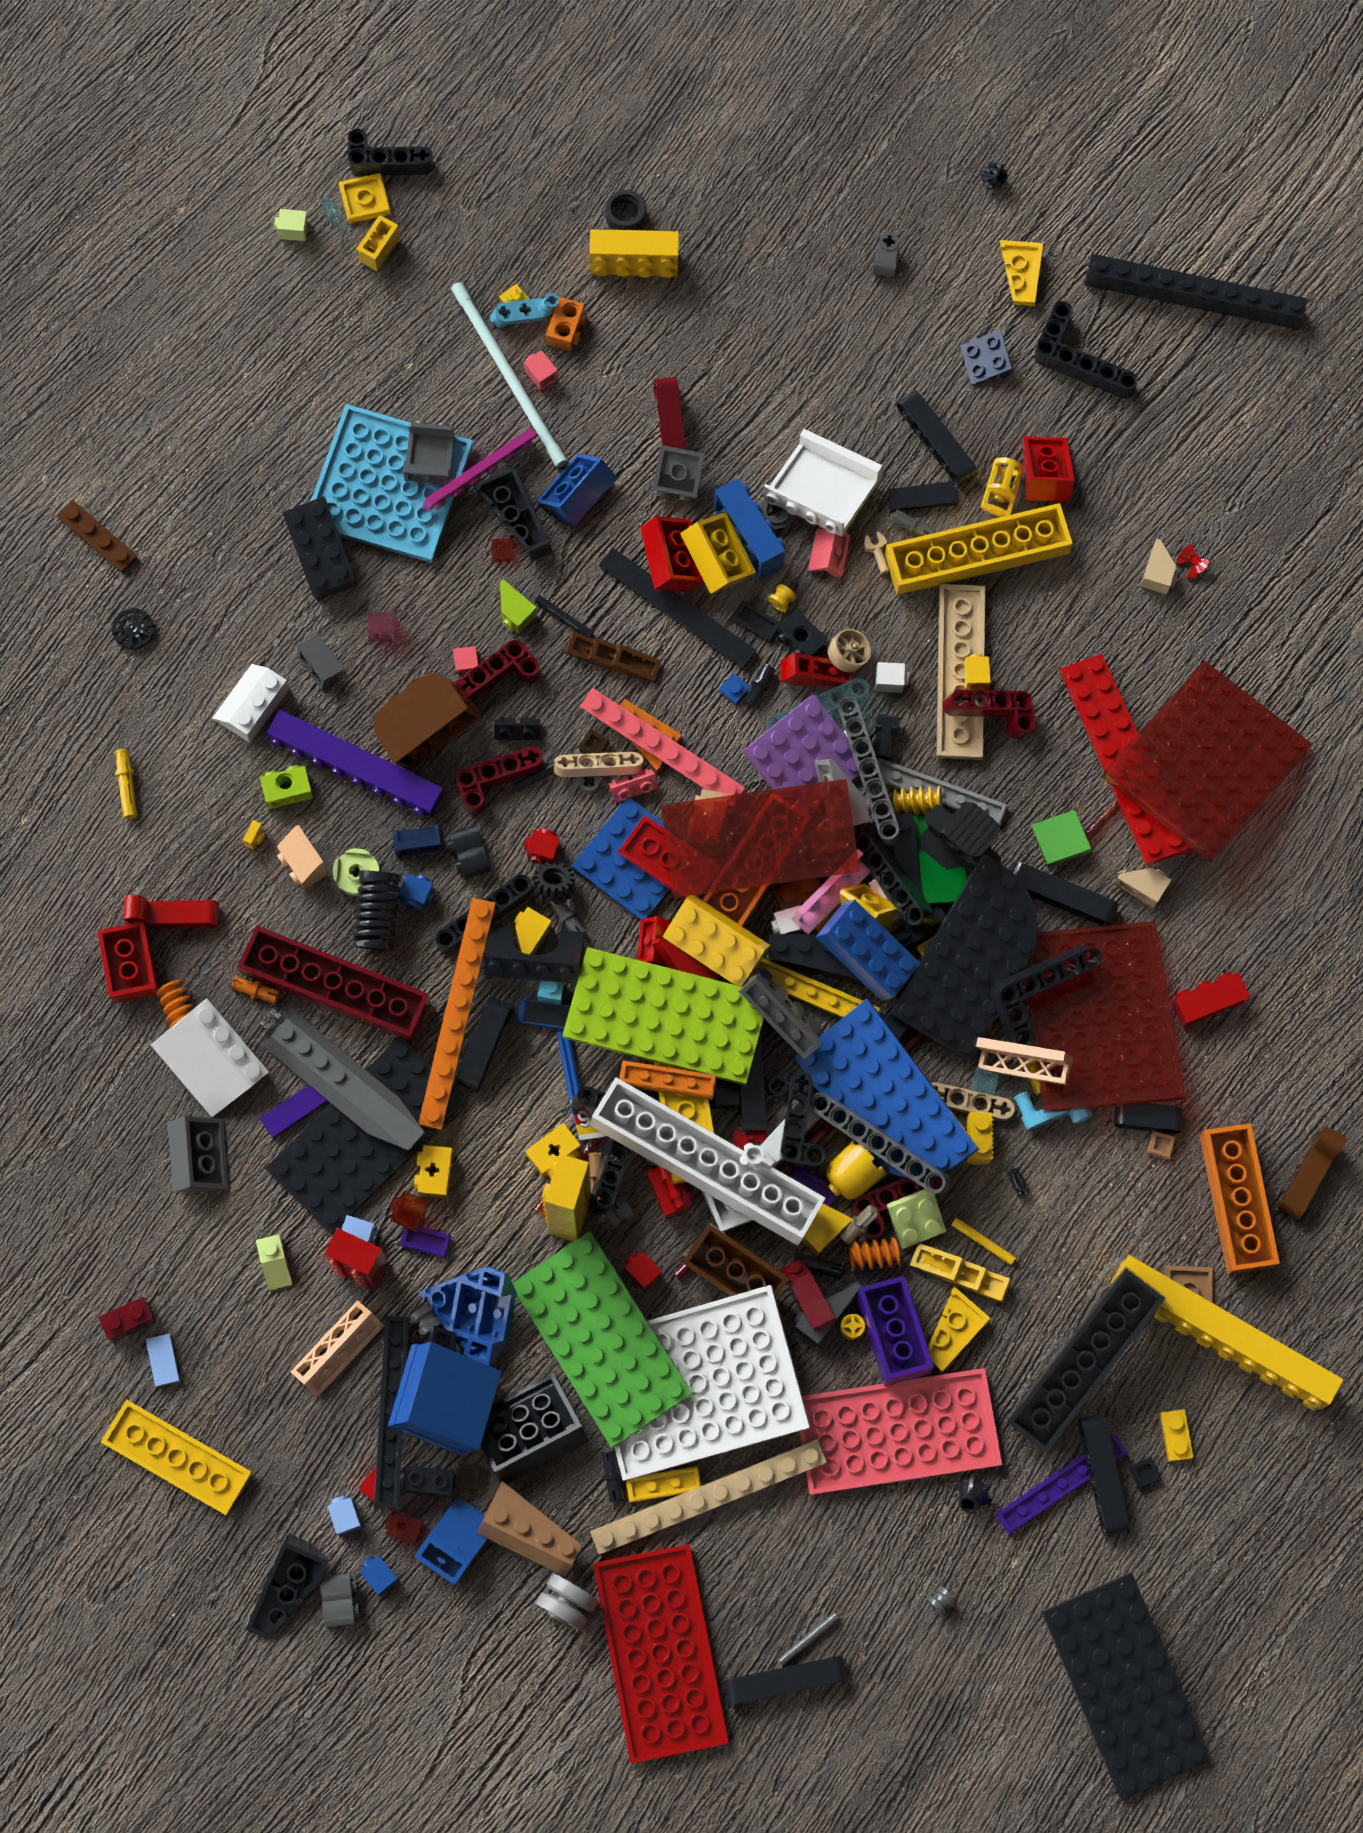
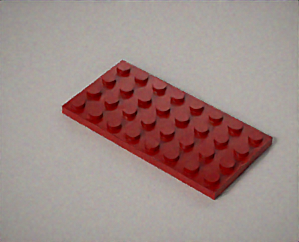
(660, 1653)

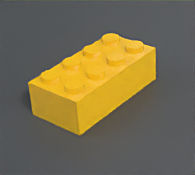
(634, 253)
(716, 941)

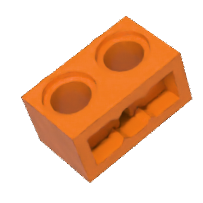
(562, 324)

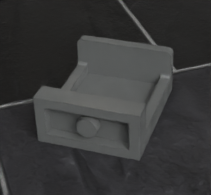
(429, 453)

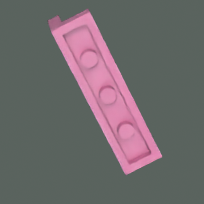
(827, 898)

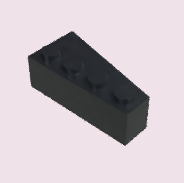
(512, 507)
(807, 954)

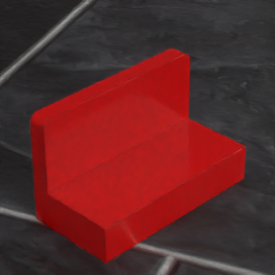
(651, 929)

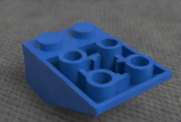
(453, 1542)

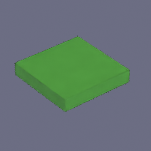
(1061, 838)

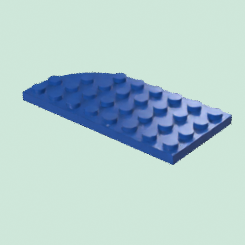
(879, 1080)

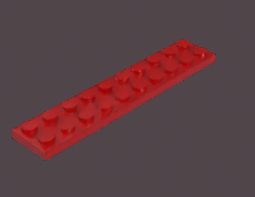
(1110, 732)

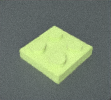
(916, 1218)

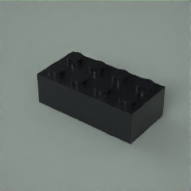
(320, 548)

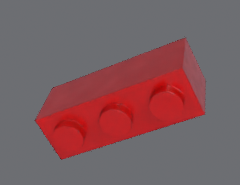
(1210, 999)

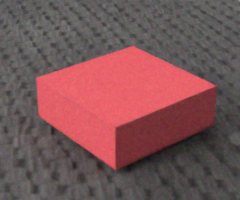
(465, 659)

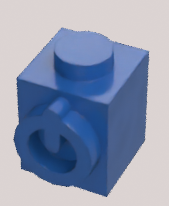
(416, 892)

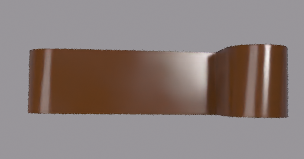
(1311, 1172)

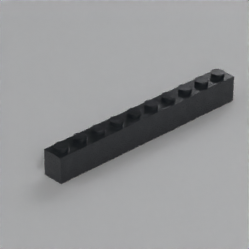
(1195, 291)

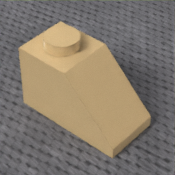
(1160, 570)
(1144, 884)

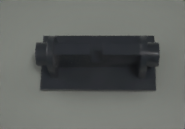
(525, 730)

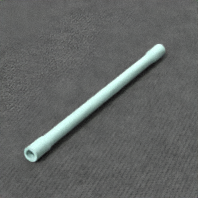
(466, 302)

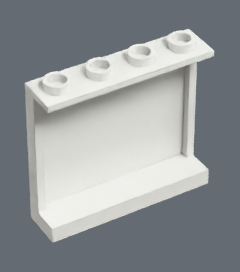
(824, 483)

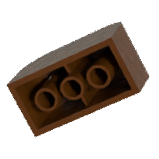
(423, 719)

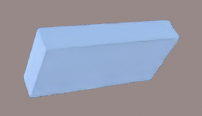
(162, 1360)

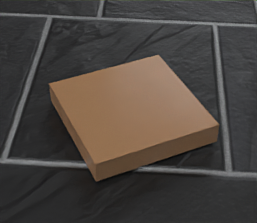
(1193, 1278)

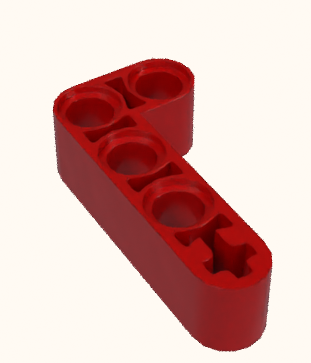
(171, 913)

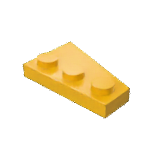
(1022, 269)
(955, 1330)

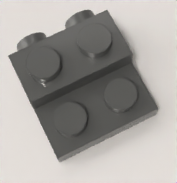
(678, 473)

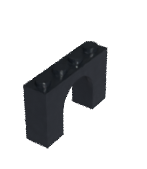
(557, 966)

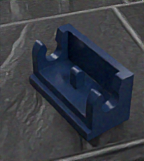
(417, 841)

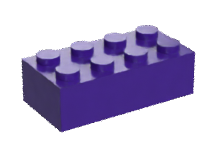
(894, 1331)

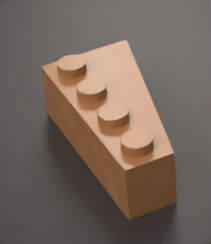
(527, 1531)

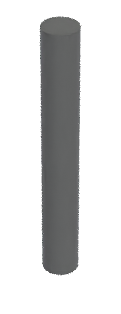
(808, 1639)

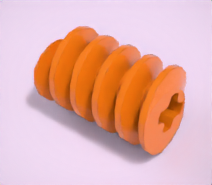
(173, 1001)
(874, 1254)

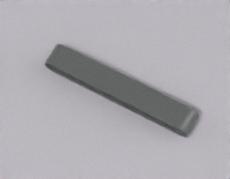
(874, 780)
(890, 1148)

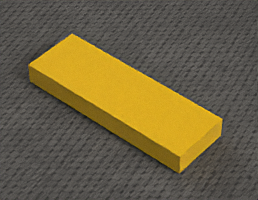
(663, 1484)

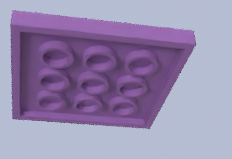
(790, 747)

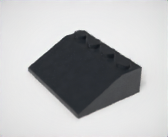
(530, 1430)

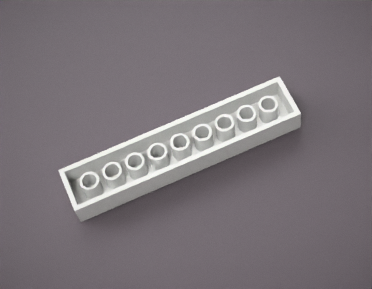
(706, 1161)

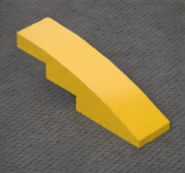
(960, 1273)

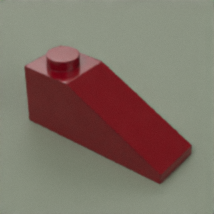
(808, 1295)

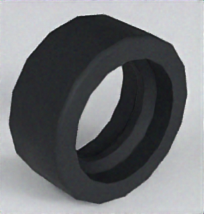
(627, 196)

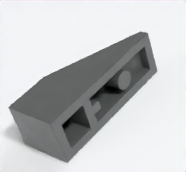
(837, 1304)

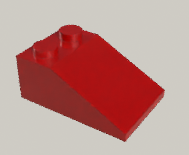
(1047, 469)

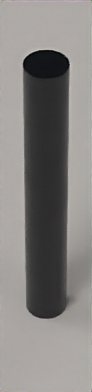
(563, 616)
(536, 776)

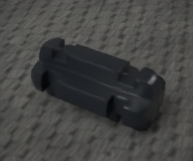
(1018, 1182)

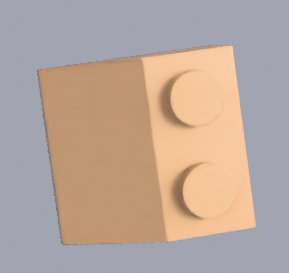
(301, 858)

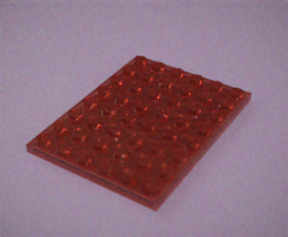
(1206, 761)
(1108, 1020)

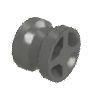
(942, 1601)

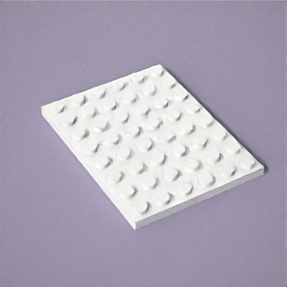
(739, 1380)

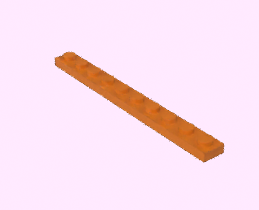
(456, 1014)

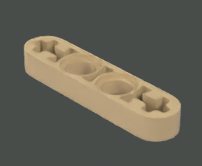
(598, 767)
(969, 1098)

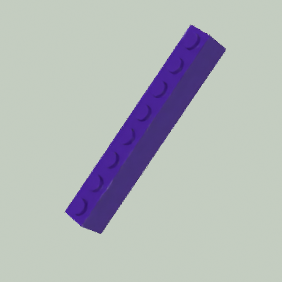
(355, 763)

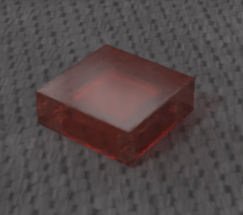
(503, 550)

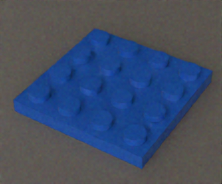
(614, 874)

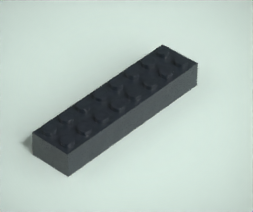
(1086, 1359)

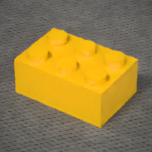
(718, 552)

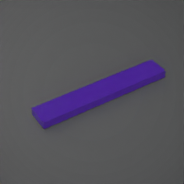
(1050, 1491)

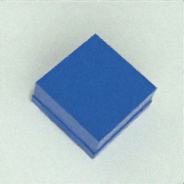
(444, 1398)

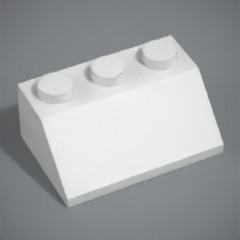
(252, 702)

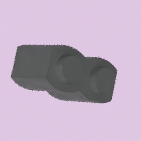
(338, 1600)

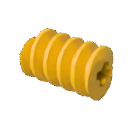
(917, 802)

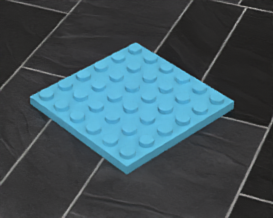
(369, 490)

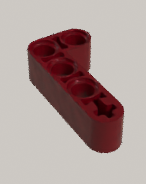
(669, 412)
(493, 676)
(988, 708)
(501, 775)
(895, 1191)

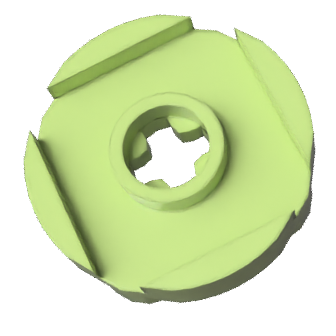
(346, 863)

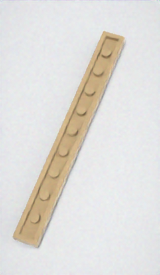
(708, 1496)

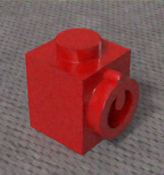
(542, 846)

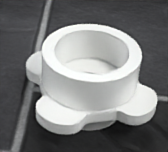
(759, 1153)

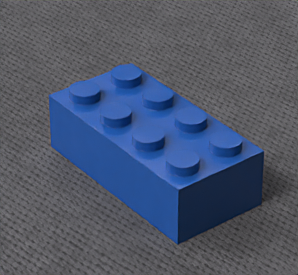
(753, 530)
(868, 950)

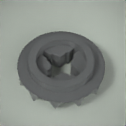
(785, 517)

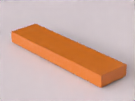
(668, 1080)

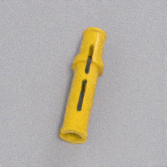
(124, 773)

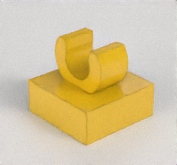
(513, 294)

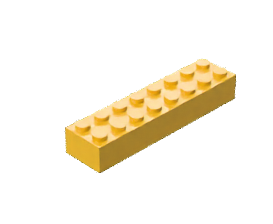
(978, 549)
(567, 1197)

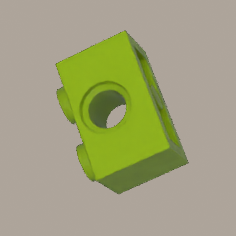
(299, 790)

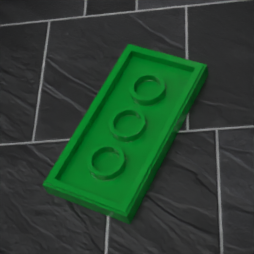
(937, 883)

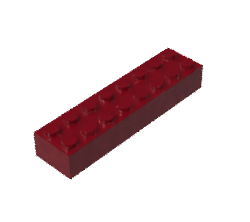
(334, 983)

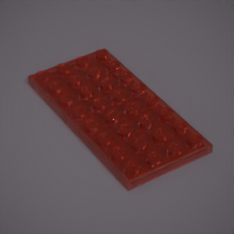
(760, 838)

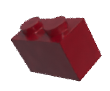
(127, 1319)

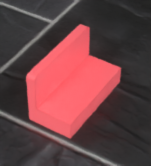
(829, 552)

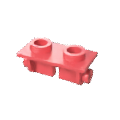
(642, 783)

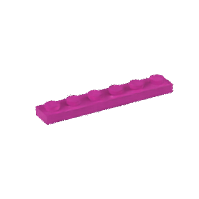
(474, 474)

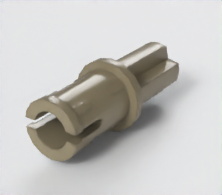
(859, 1224)

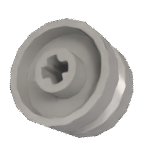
(565, 1604)

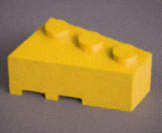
(825, 1229)

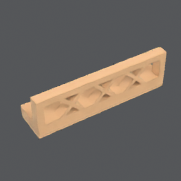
(1024, 1052)
(339, 1350)

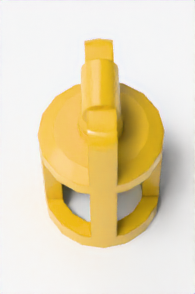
(1001, 492)

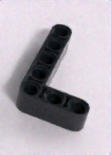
(1079, 358)
(1037, 984)
(607, 1167)

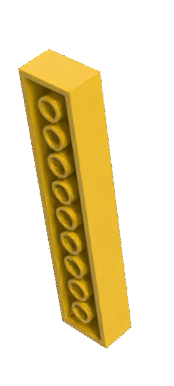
(1238, 1340)

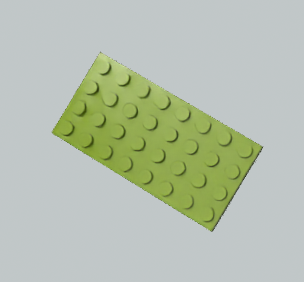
(663, 1016)

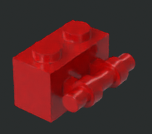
(670, 1197)

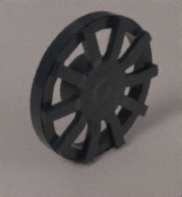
(133, 628)

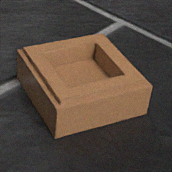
(1161, 1145)

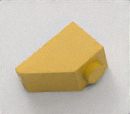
(531, 930)

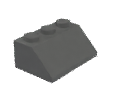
(197, 1154)

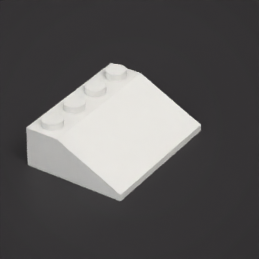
(209, 1058)

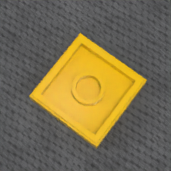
(364, 198)

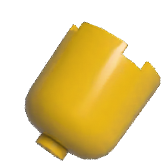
(853, 1172)

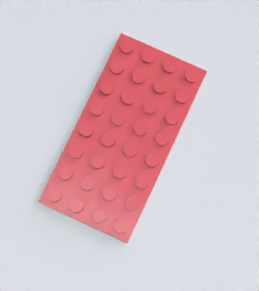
(901, 1431)

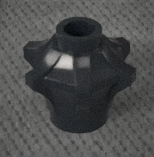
(973, 1494)

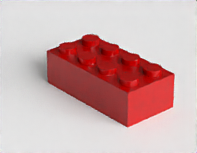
(356, 1259)

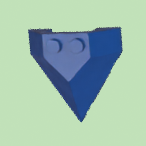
(477, 1310)

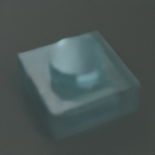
(331, 211)
(984, 1081)

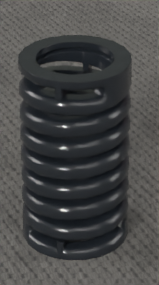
(370, 900)

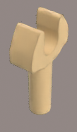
(877, 550)

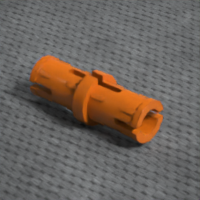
(255, 990)

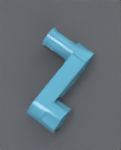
(538, 310)
(1034, 1118)

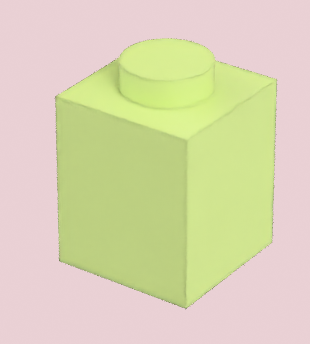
(291, 225)

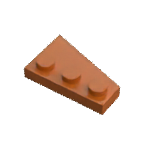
(655, 723)

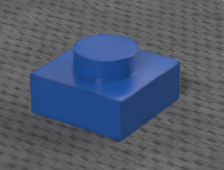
(734, 689)

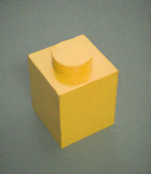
(976, 672)

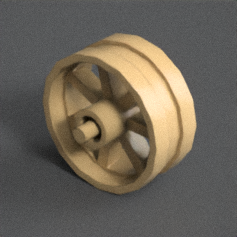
(840, 654)

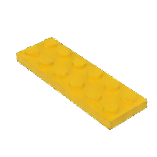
(176, 1457)

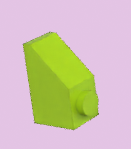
(515, 608)

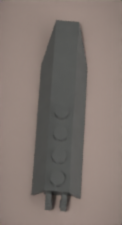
(341, 1081)

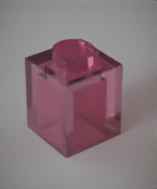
(383, 626)

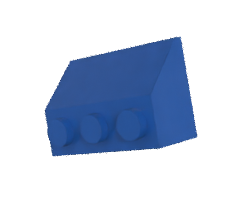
(577, 489)

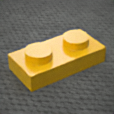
(1176, 1435)

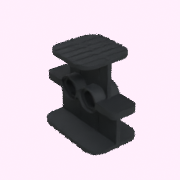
(960, 837)

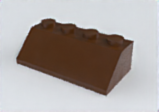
(731, 1264)

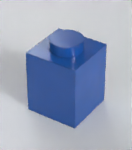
(378, 1574)

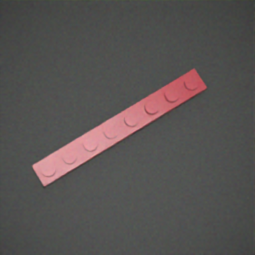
(659, 744)

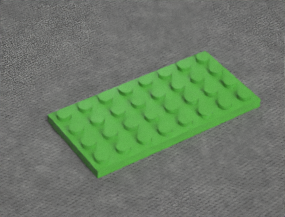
(601, 1339)

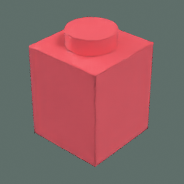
(540, 370)

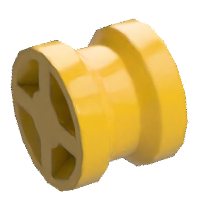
(782, 598)
(852, 1322)

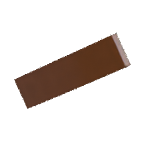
(613, 657)

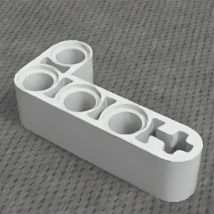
(773, 1142)

